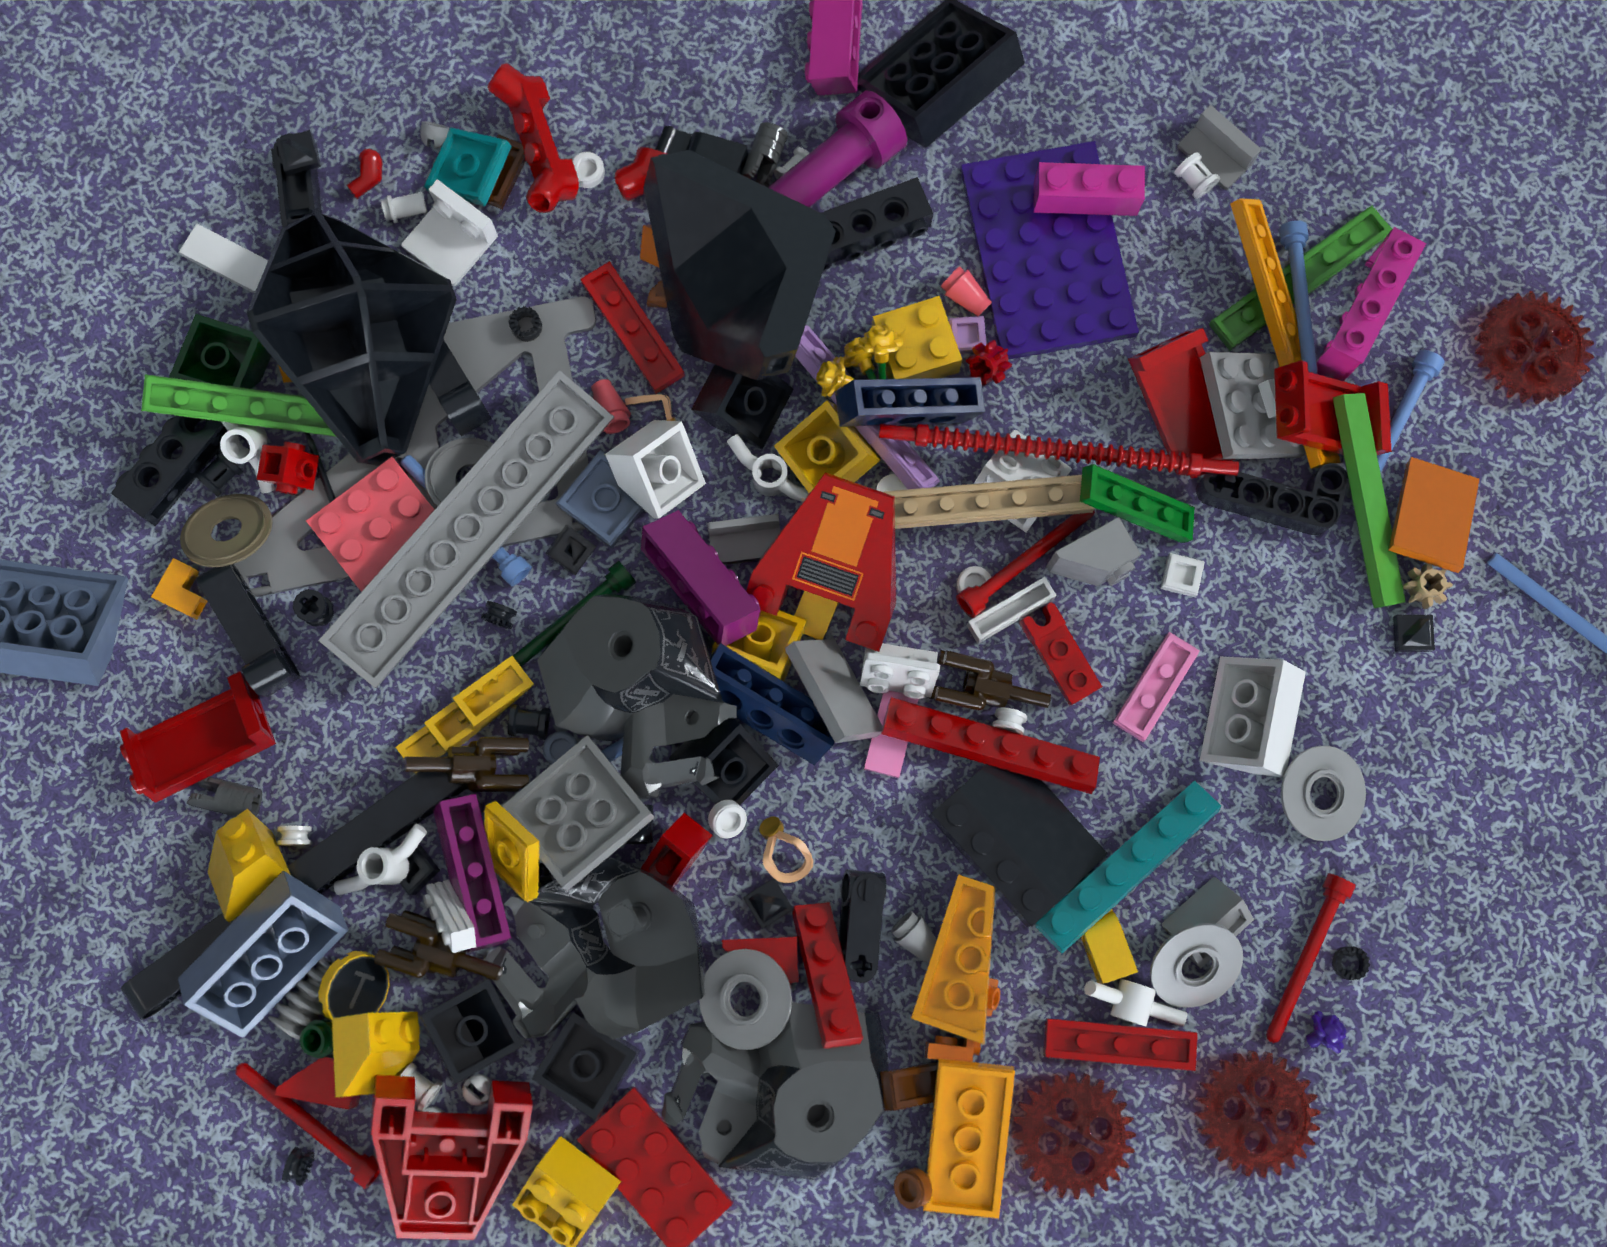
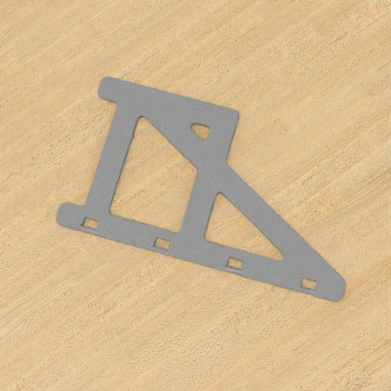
(483, 350)

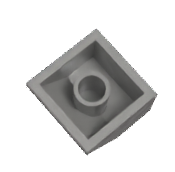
(1097, 556)

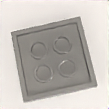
(1239, 407)
(579, 812)

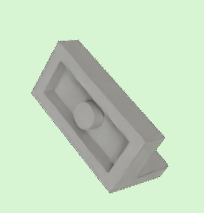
(1221, 145)
(743, 538)
(1210, 904)

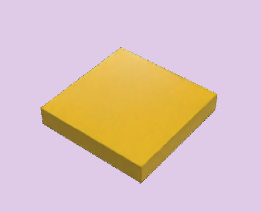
(512, 851)

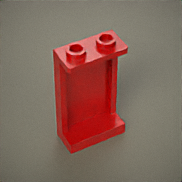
(1178, 395)
(1308, 413)
(197, 741)

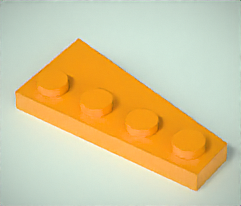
(959, 969)

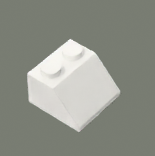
(657, 466)

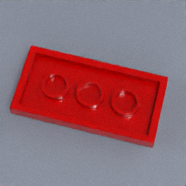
(655, 1170)

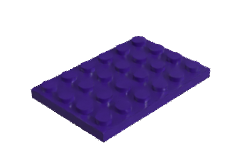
(1048, 274)

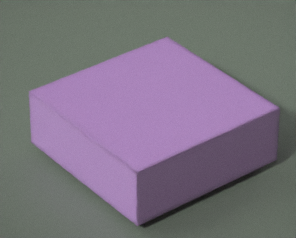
(968, 332)

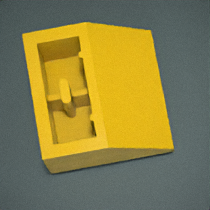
(565, 1193)

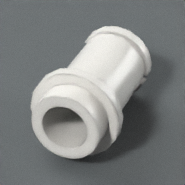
(403, 206)

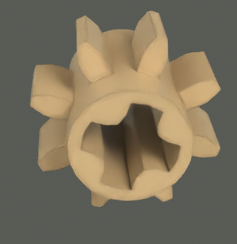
(1435, 591)

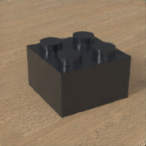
(585, 1066)

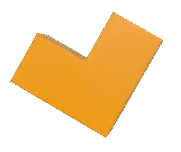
(175, 587)

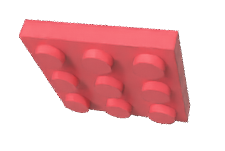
(371, 521)

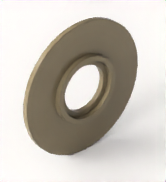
(197, 530)

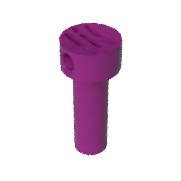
(866, 134)

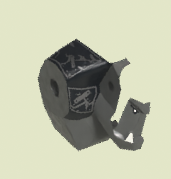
(639, 676)
(641, 979)
(785, 1103)

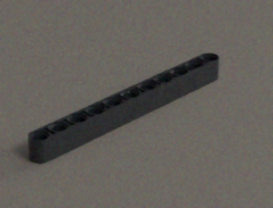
(317, 868)

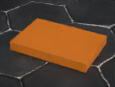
(1434, 515)

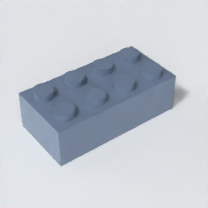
(262, 955)

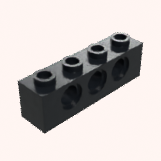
(871, 210)
(174, 474)

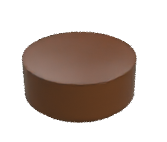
(913, 1188)

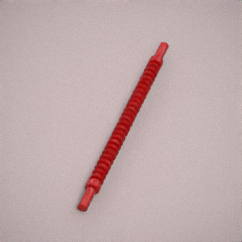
(1194, 463)

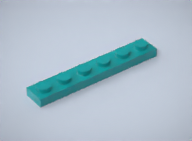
(1127, 867)

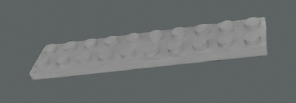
(466, 529)

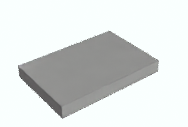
(834, 690)

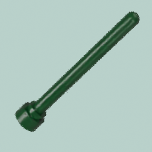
(616, 579)

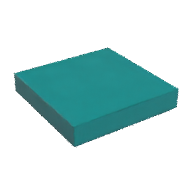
(469, 164)

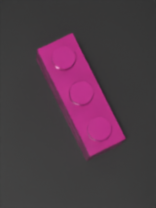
(834, 46)
(1089, 189)

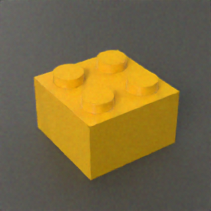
(928, 341)

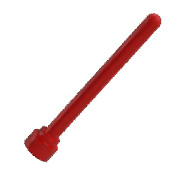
(973, 599)
(1336, 892)
(362, 1167)

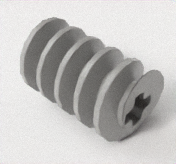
(304, 1004)

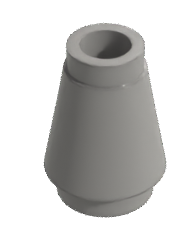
(915, 936)

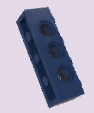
(909, 401)
(771, 705)

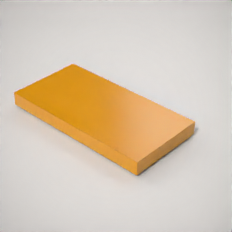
(969, 1137)

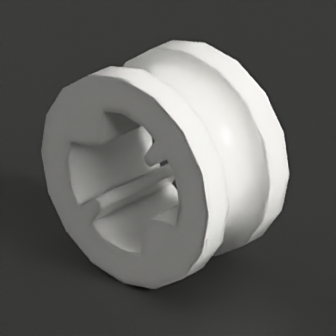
(1010, 720)
(294, 835)

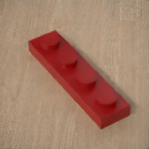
(632, 327)
(827, 975)
(1120, 1044)

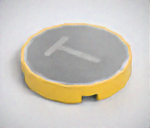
(353, 986)

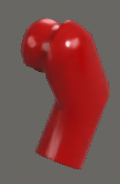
(370, 173)

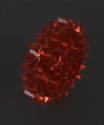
(1563, 363)
(1283, 1094)
(1057, 1163)

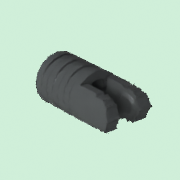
(765, 152)
(229, 797)

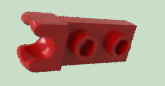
(1061, 655)

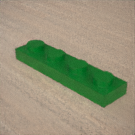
(1136, 503)

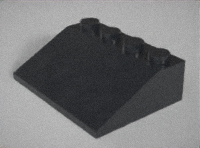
(943, 69)
(1018, 839)

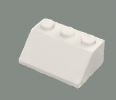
(1253, 715)

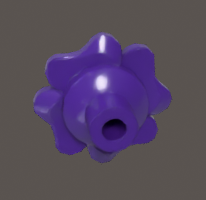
(1327, 1031)

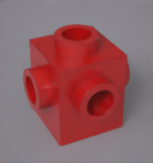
(288, 467)

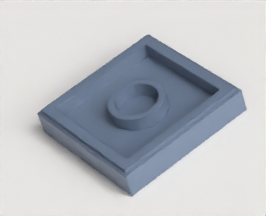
(599, 502)

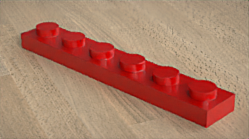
(991, 745)

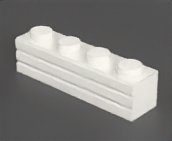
(1011, 610)
(450, 916)

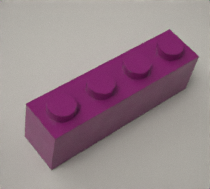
(700, 578)
(472, 869)

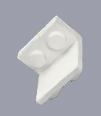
(450, 235)
(1012, 468)
(900, 670)

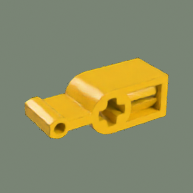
(1108, 950)

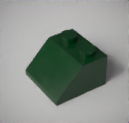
(220, 355)

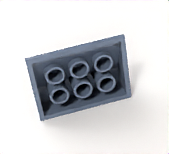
(58, 621)

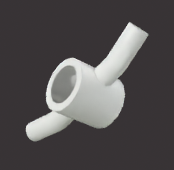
(237, 453)
(766, 461)
(382, 865)
(1134, 1003)

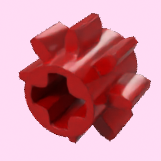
(989, 362)

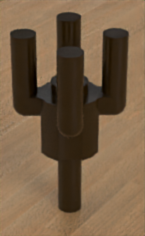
(983, 685)
(476, 764)
(429, 951)

